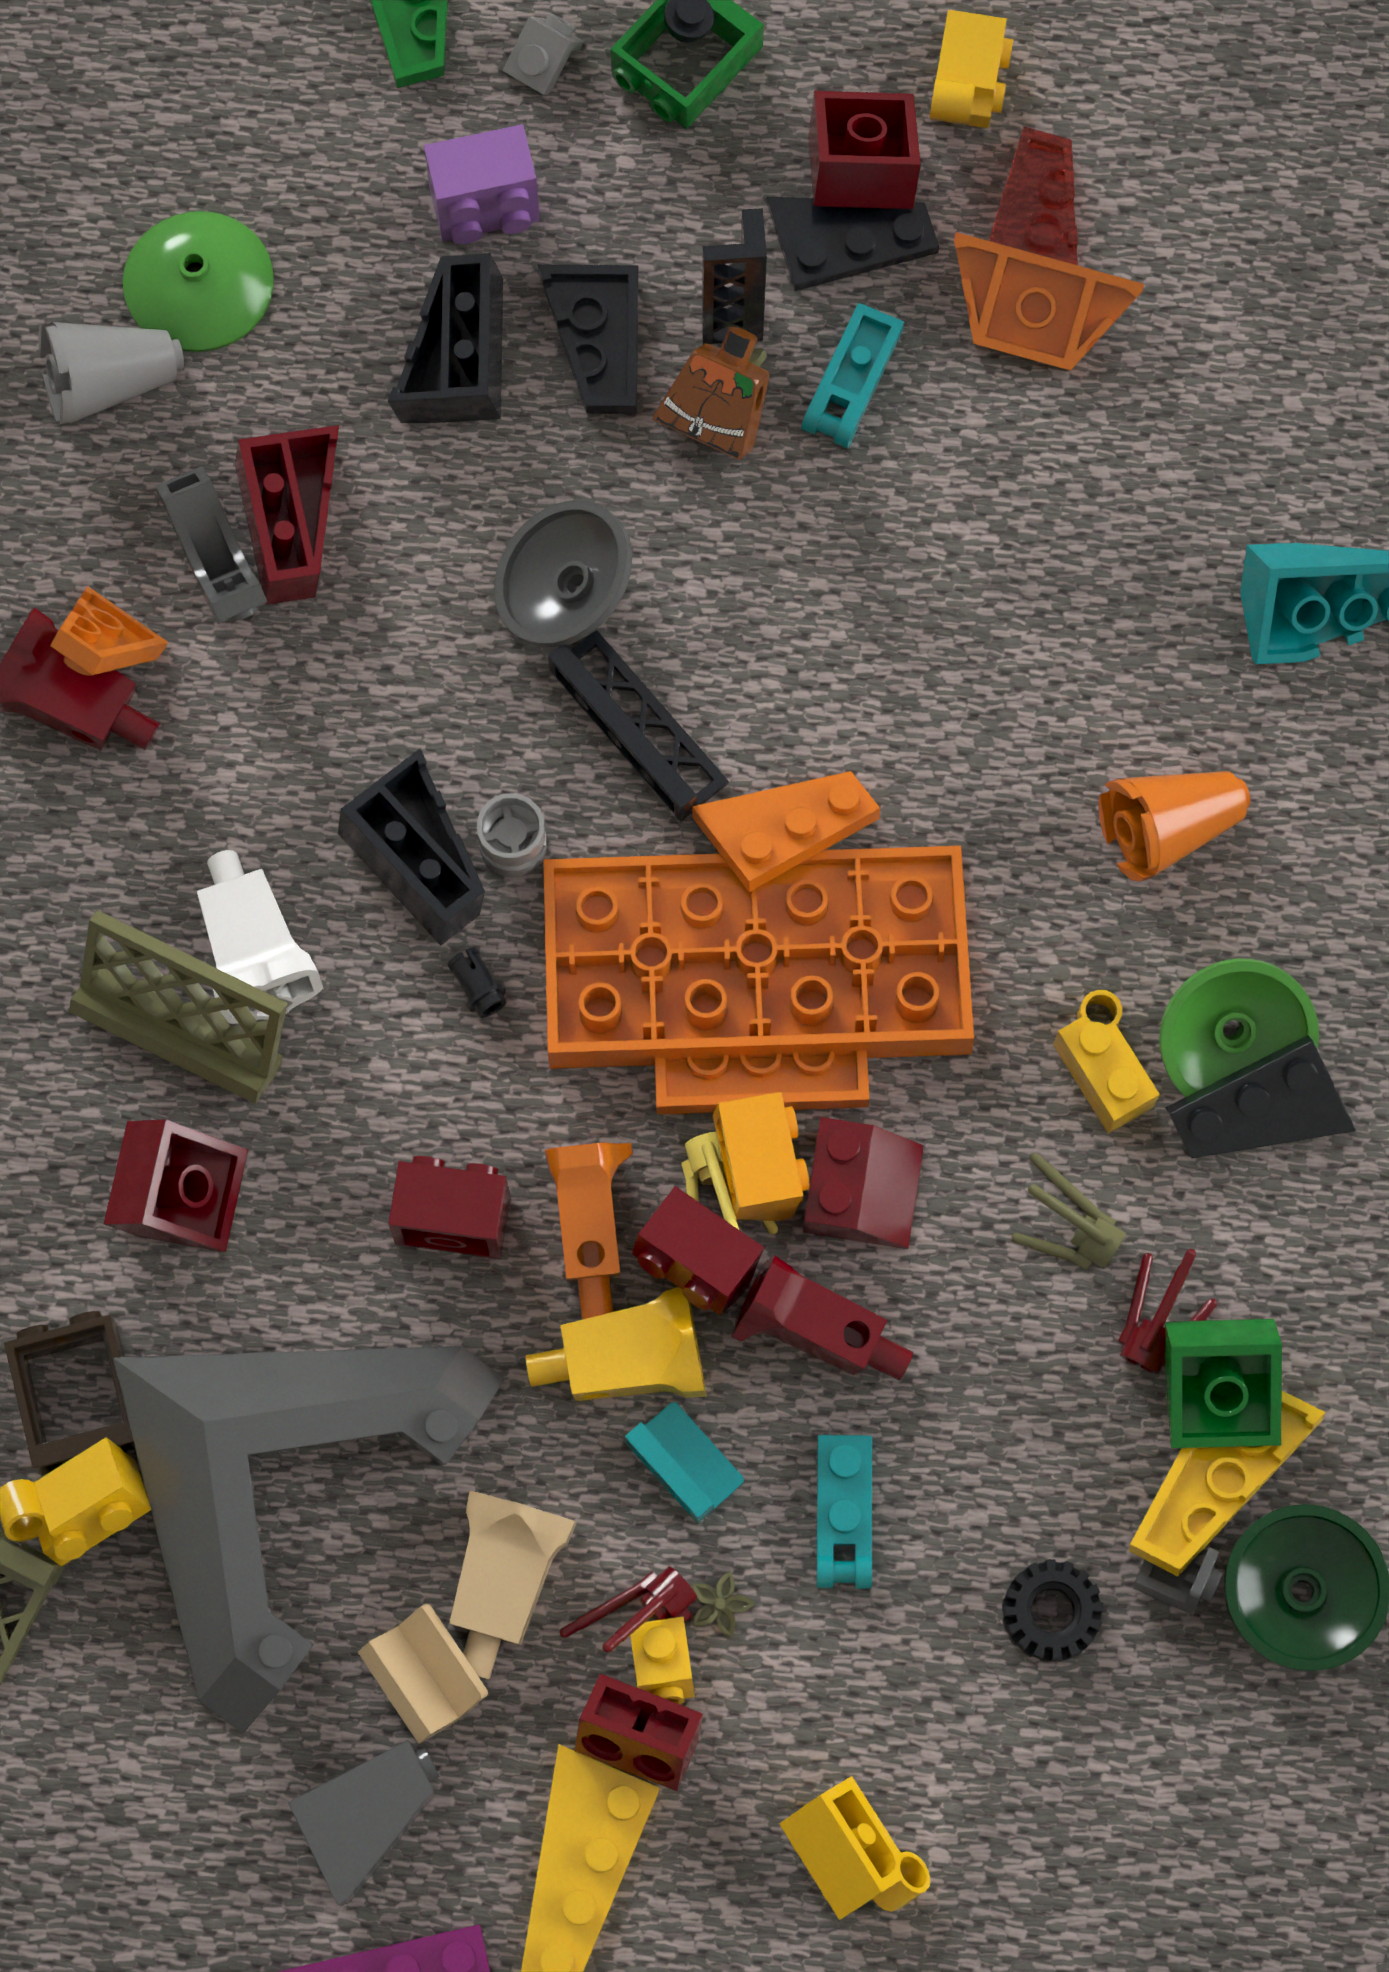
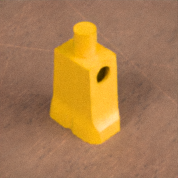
(627, 1353)

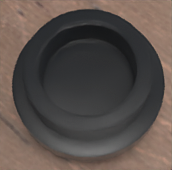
(688, 19)

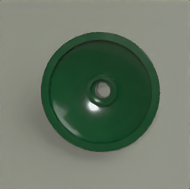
(1337, 1563)

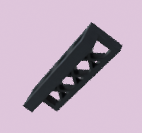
(746, 274)
(623, 730)

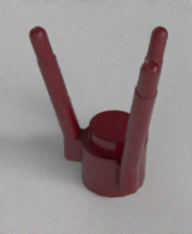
(1147, 1342)
(665, 1598)

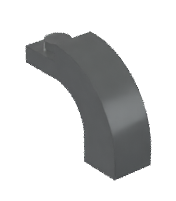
(211, 546)

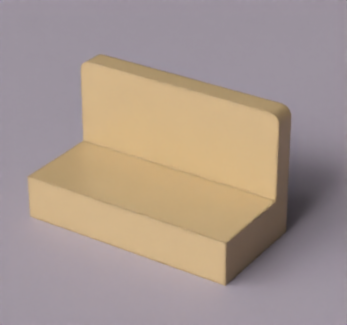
(424, 1673)

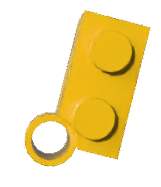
(968, 69)
(1105, 1065)
(75, 1502)
(853, 1852)

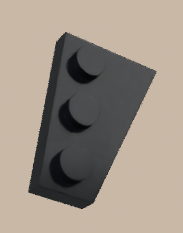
(842, 242)
(598, 329)
(1263, 1105)

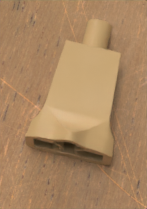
(503, 1573)

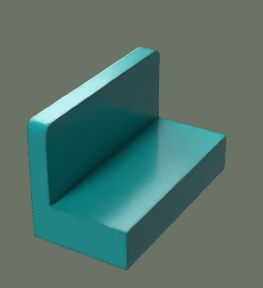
(684, 1461)

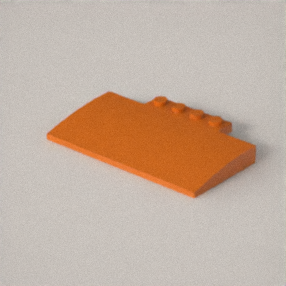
(760, 985)

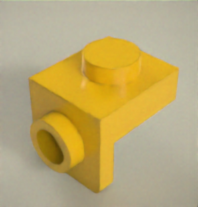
(663, 1659)

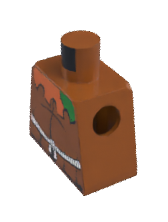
(718, 396)

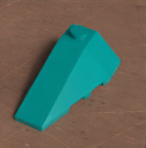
(1310, 595)

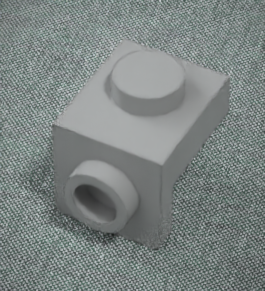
(542, 52)

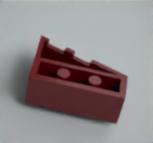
(286, 505)

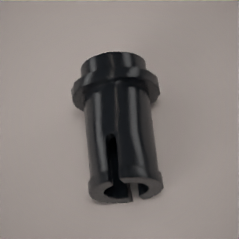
(478, 984)

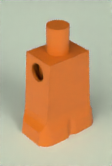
(587, 1219)

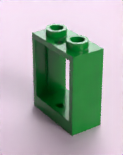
(730, 24)

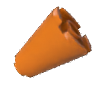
(1168, 816)

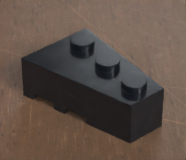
(457, 350)
(413, 848)

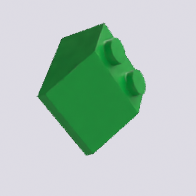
(1223, 1383)

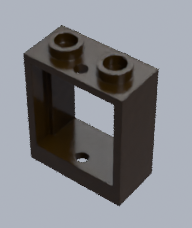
(39, 1342)

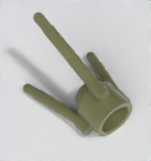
(1095, 1233)

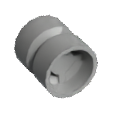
(511, 835)

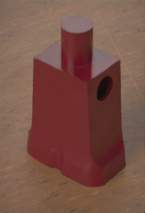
(78, 705)
(817, 1322)

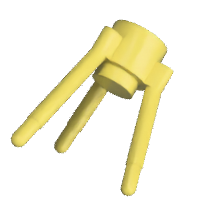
(706, 1163)

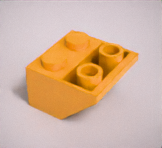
(760, 1157)

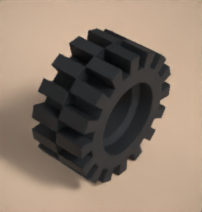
(1080, 1592)

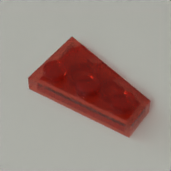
(1039, 199)

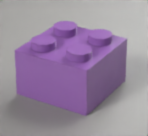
(482, 184)

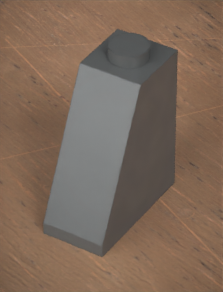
(363, 1815)

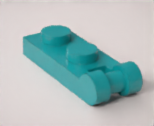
(853, 374)
(844, 1509)

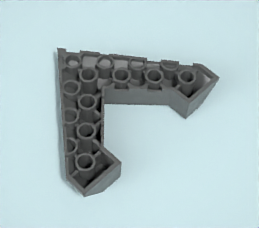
(193, 1438)

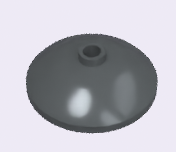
(548, 561)

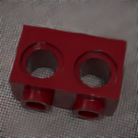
(638, 1732)

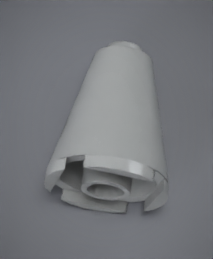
(103, 366)

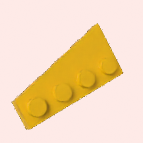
(1210, 1488)
(584, 1853)

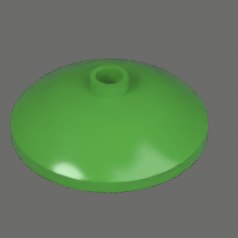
(203, 306)
(1260, 996)

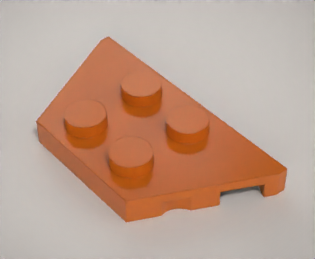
(1037, 302)

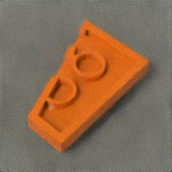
(104, 637)
(785, 825)

